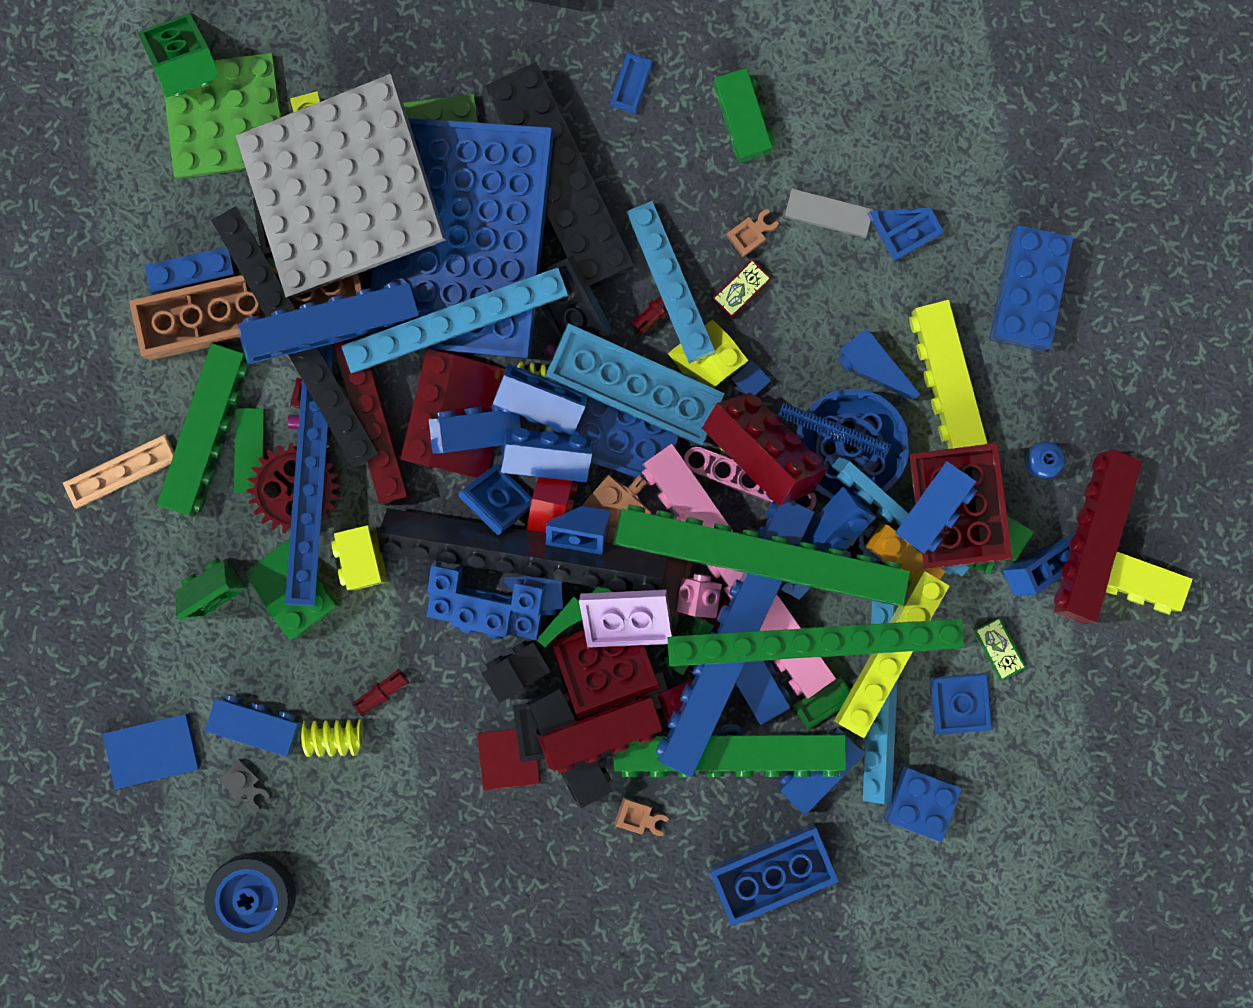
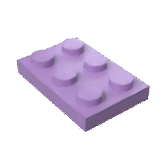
(626, 618)

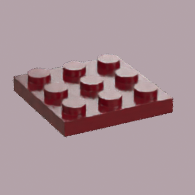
(603, 675)

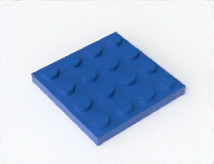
(621, 439)

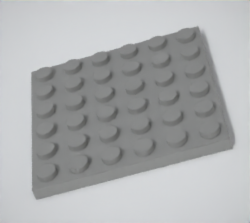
(340, 187)

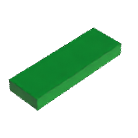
(248, 446)

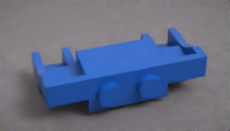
(485, 610)

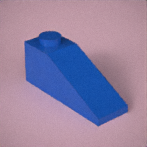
(871, 362)
(1038, 569)

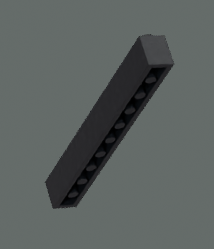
(517, 552)

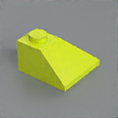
(717, 366)

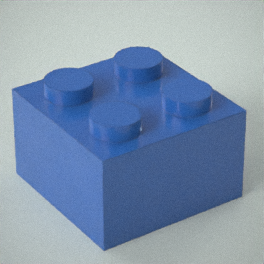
(922, 803)

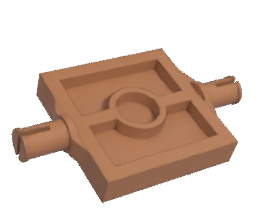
(615, 496)

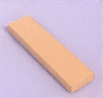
(119, 471)

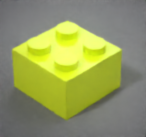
(359, 558)

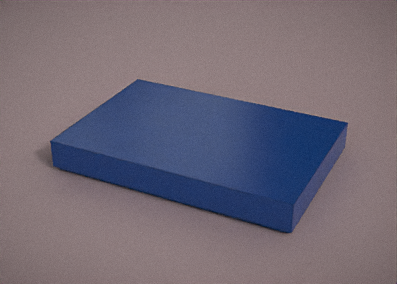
(151, 751)

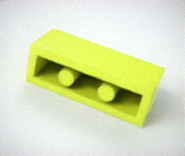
(1148, 583)

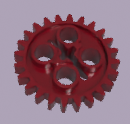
(276, 508)

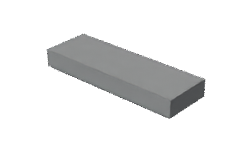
(828, 213)

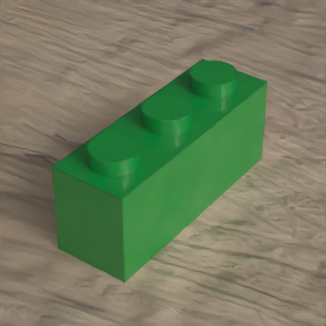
(743, 115)

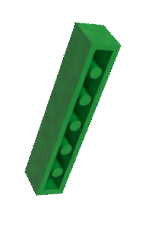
(203, 431)

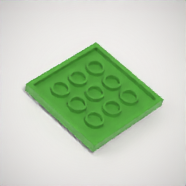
(210, 116)

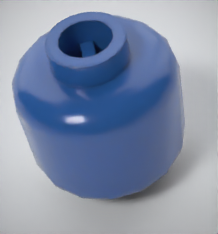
(1035, 460)

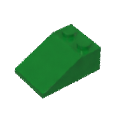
(178, 55)
(270, 583)
(208, 590)

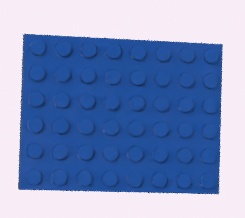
(493, 210)

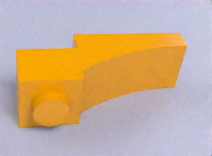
(893, 548)

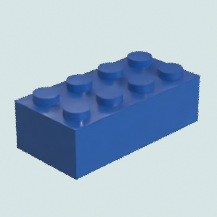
(1030, 288)
(772, 874)

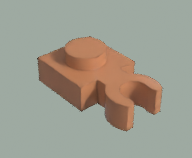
(749, 235)
(636, 816)

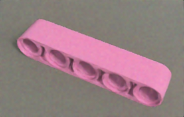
(736, 472)

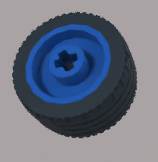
(232, 910)

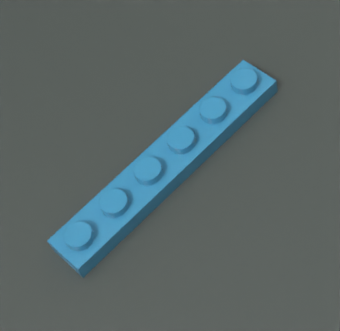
(670, 282)
(871, 493)

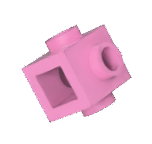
(699, 596)

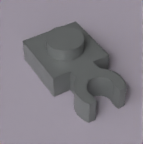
(241, 781)

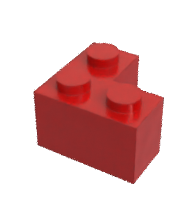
(549, 501)

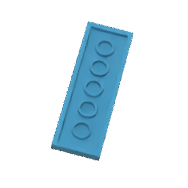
(633, 384)

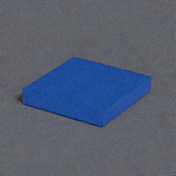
(497, 499)
(961, 703)

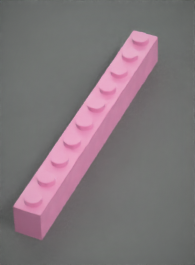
(689, 499)

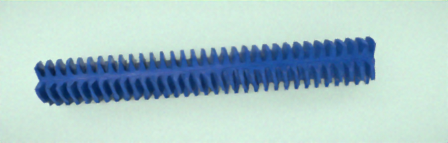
(834, 429)

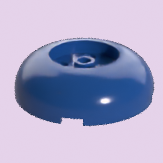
(870, 416)

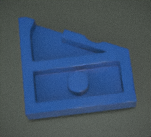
(905, 229)

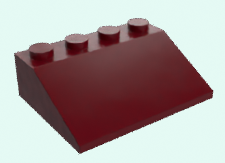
(449, 385)
(982, 527)

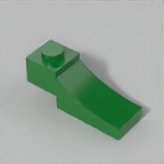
(566, 618)

